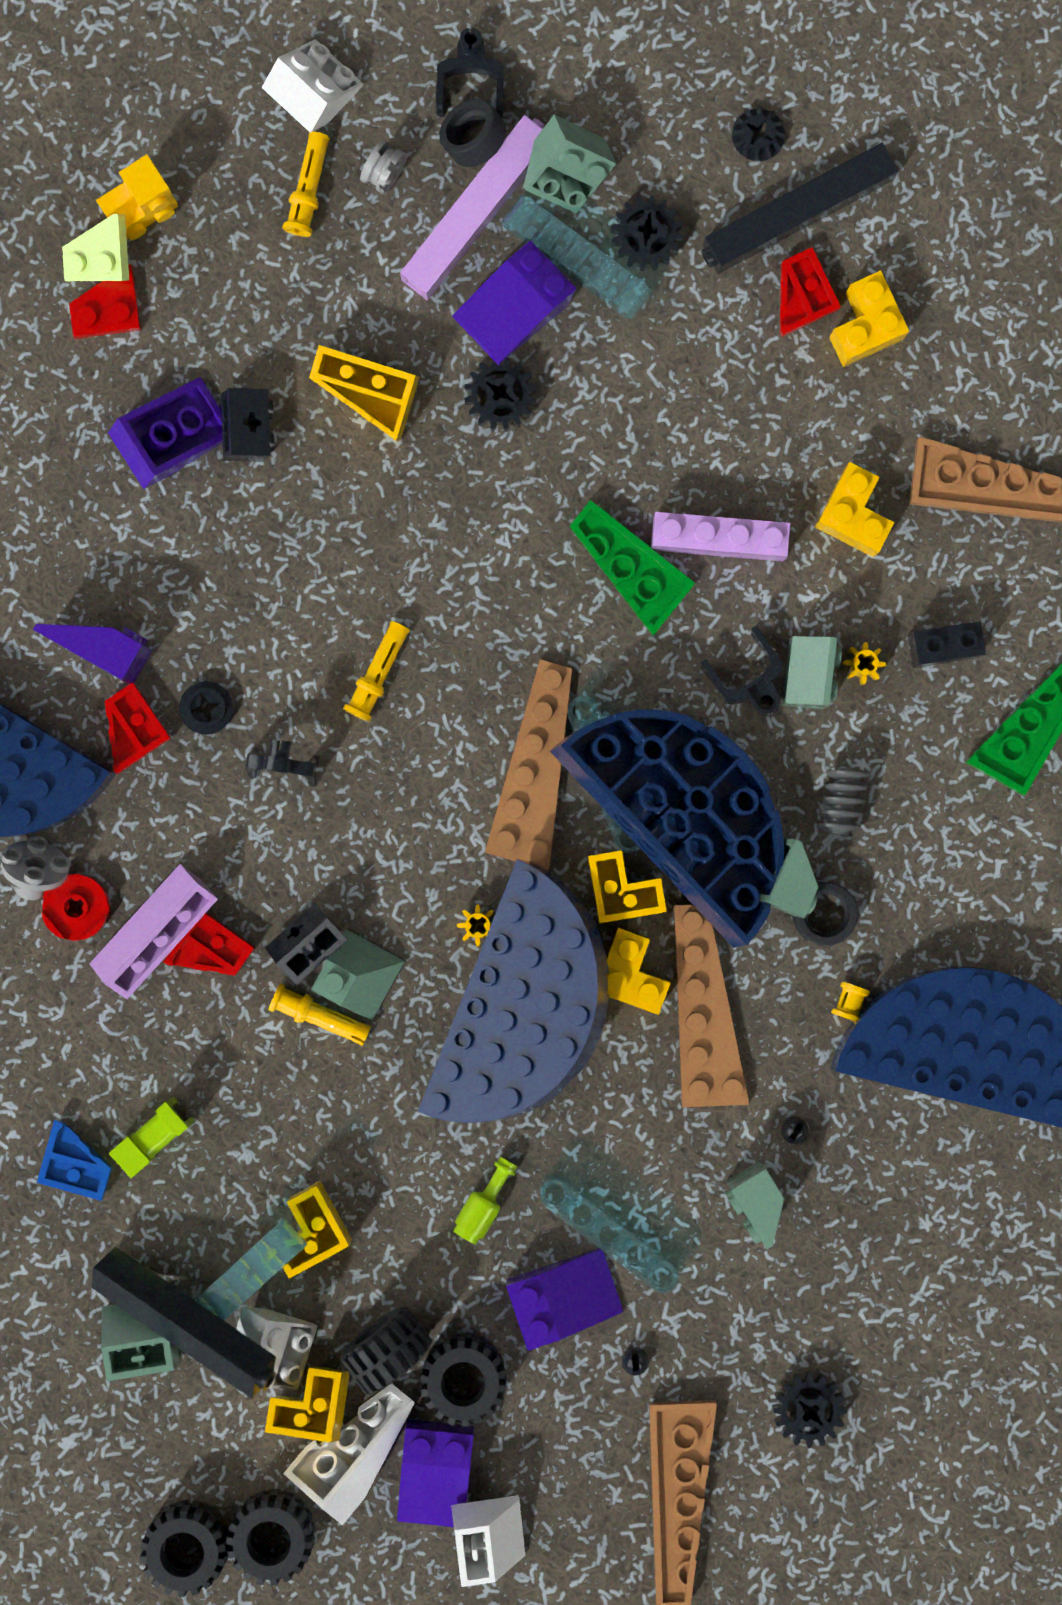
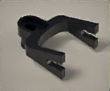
(470, 61)
(757, 689)
(279, 761)

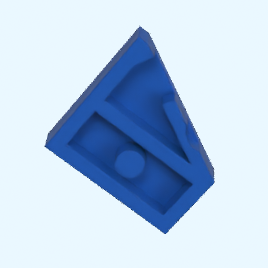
(73, 1164)

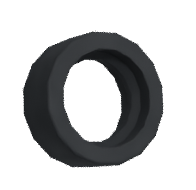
(460, 120)
(848, 924)

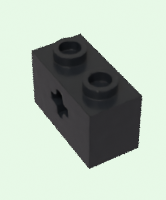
(237, 439)
(946, 644)
(305, 944)

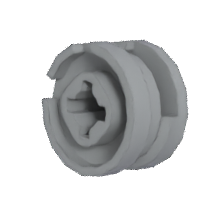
(383, 167)

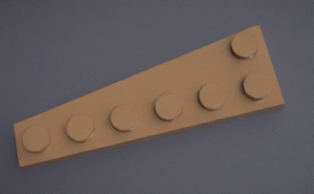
(979, 484)
(530, 791)
(707, 1038)
(679, 1469)

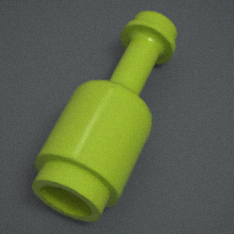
(482, 1207)

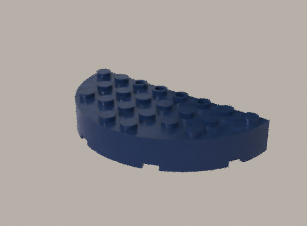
(42, 778)
(690, 808)
(527, 1006)
(964, 1040)

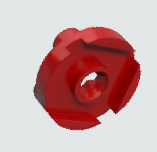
(95, 908)

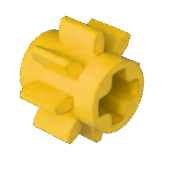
(873, 665)
(467, 925)

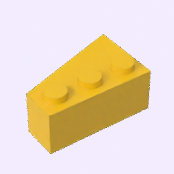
(369, 388)

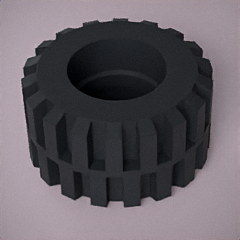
(386, 1350)
(458, 1407)
(265, 1564)
(165, 1567)

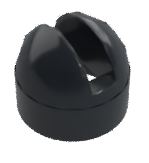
(789, 1126)
(627, 1361)

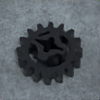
(634, 232)
(512, 403)
(799, 1419)

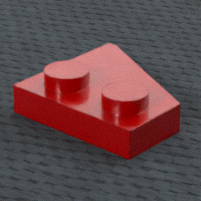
(211, 948)

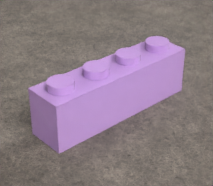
(720, 536)
(153, 931)

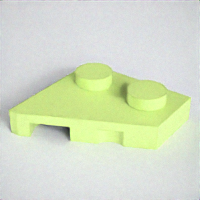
(98, 253)

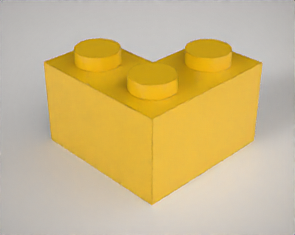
(140, 197)
(876, 322)
(847, 516)
(617, 898)
(626, 980)
(319, 1228)
(318, 1414)

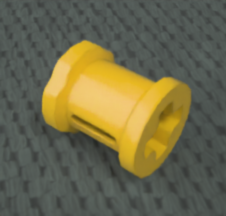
(850, 1001)

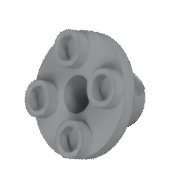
(34, 867)

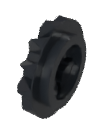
(763, 148)
(192, 700)

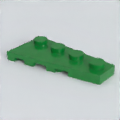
(637, 571)
(1024, 739)

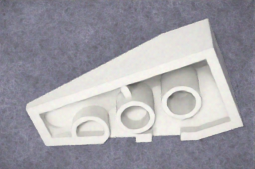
(342, 1471)

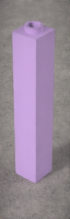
(472, 211)

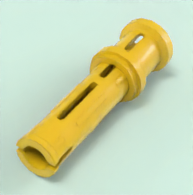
(304, 199)
(370, 685)
(304, 1009)

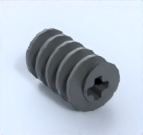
(843, 801)

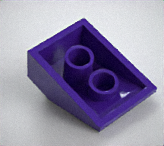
(515, 302)
(168, 432)
(114, 651)
(563, 1298)
(434, 1471)

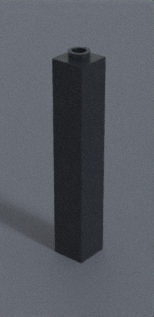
(799, 208)
(184, 1322)

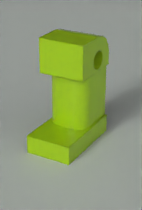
(141, 1147)

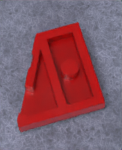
(804, 292)
(106, 309)
(132, 727)

